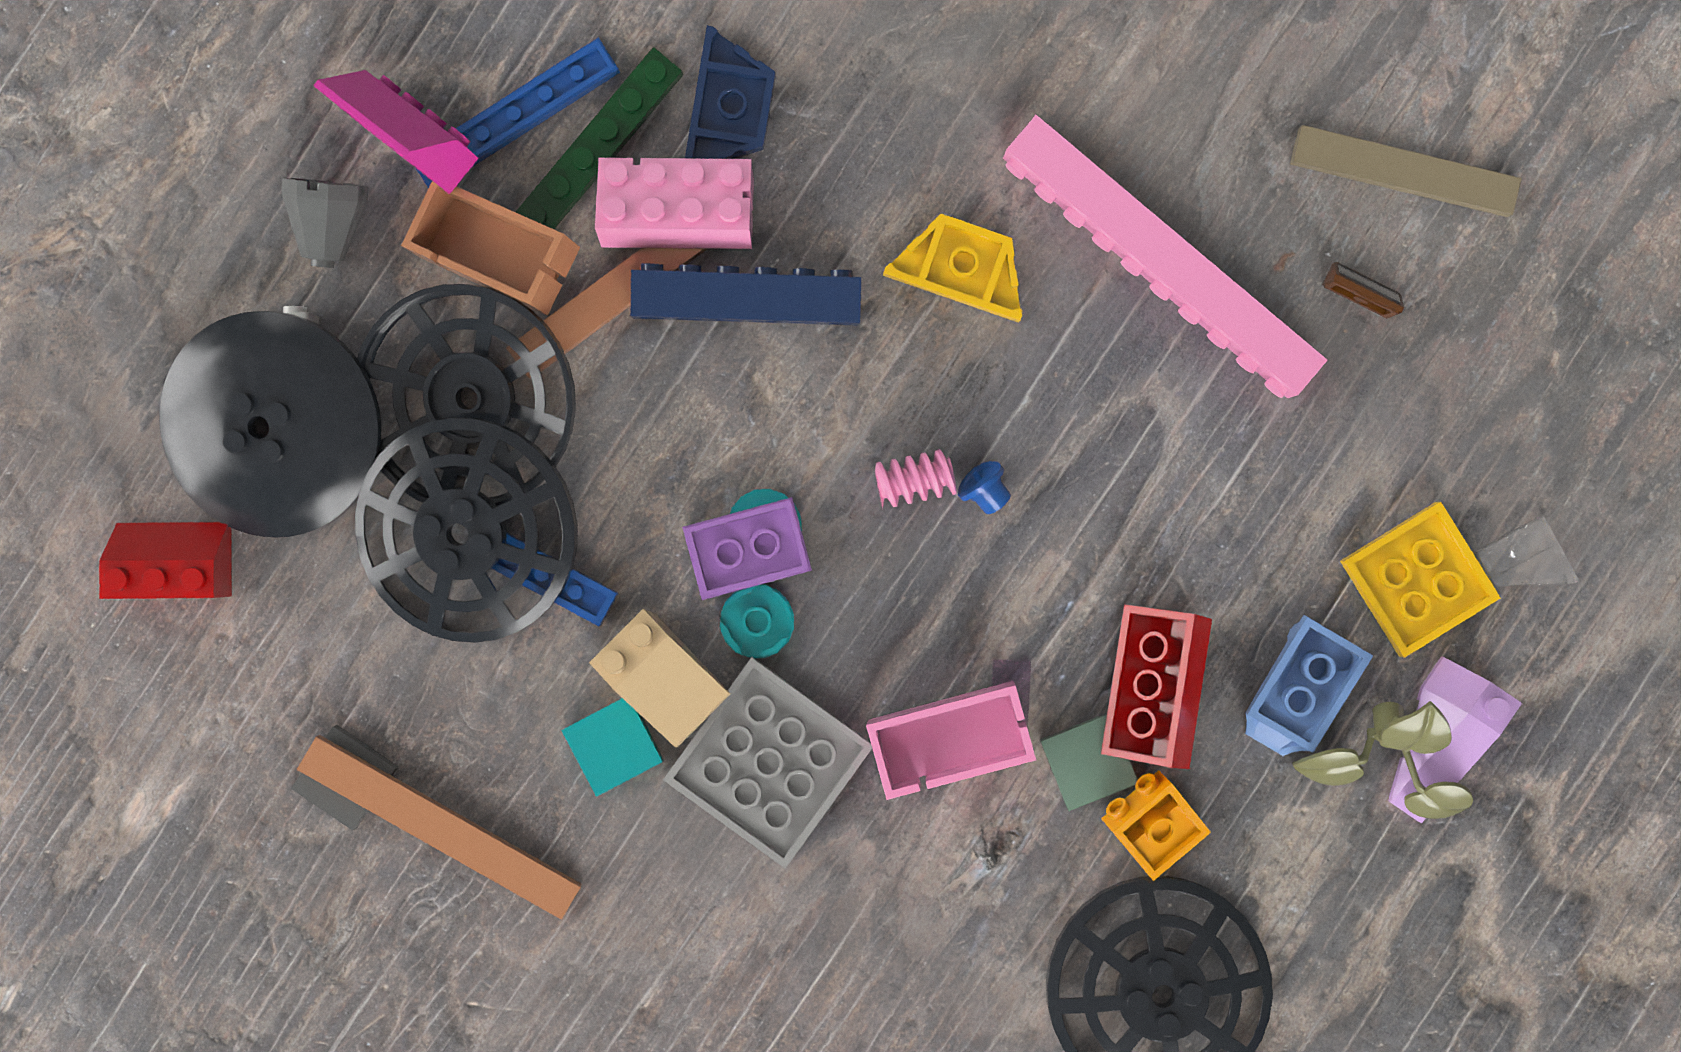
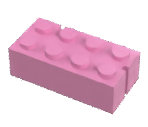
(674, 203)
(950, 740)

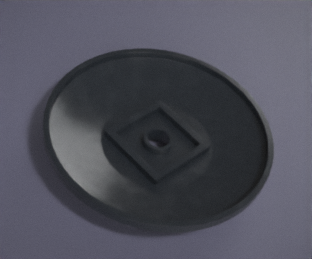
(317, 413)

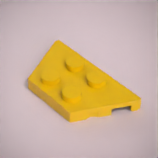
(962, 265)

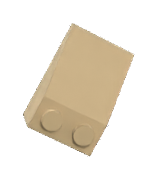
(659, 677)

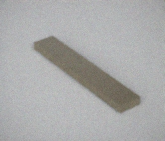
(1405, 171)

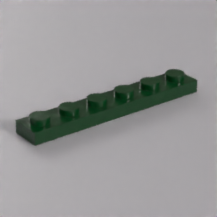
(601, 139)

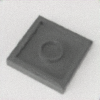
(331, 802)

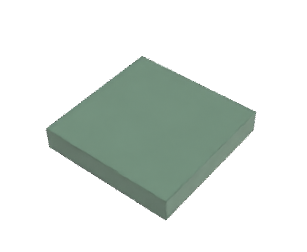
(1080, 767)

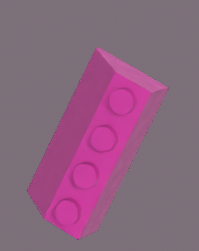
(402, 125)

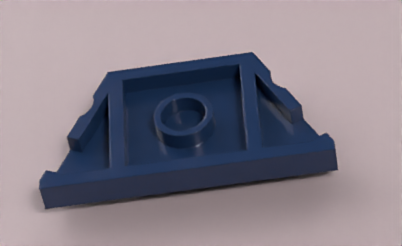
(729, 102)

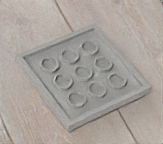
(768, 762)

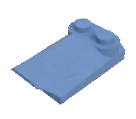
(1304, 688)

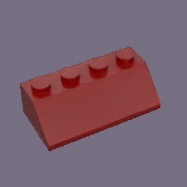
(1156, 686)

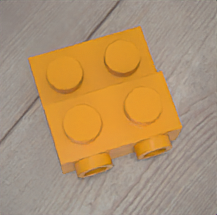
(1155, 824)

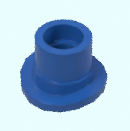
(985, 487)

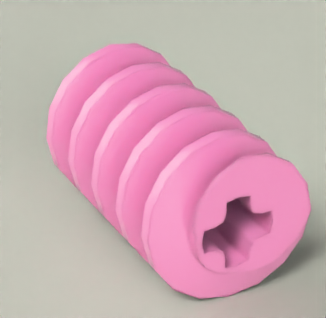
(915, 478)

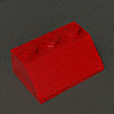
(167, 561)

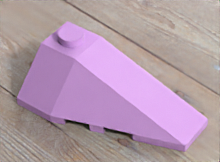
(1476, 717)

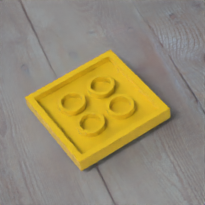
(1420, 579)

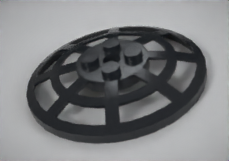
(473, 370)
(480, 517)
(1158, 967)

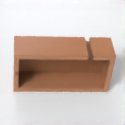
(491, 246)

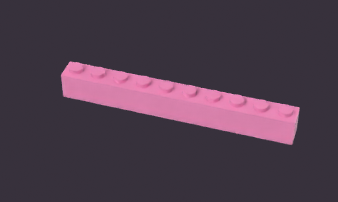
(1163, 259)

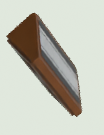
(1363, 291)

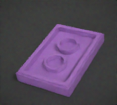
(747, 548)

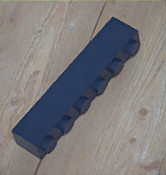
(745, 296)

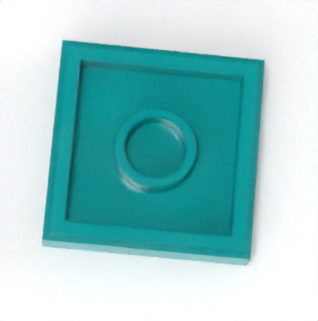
(612, 746)

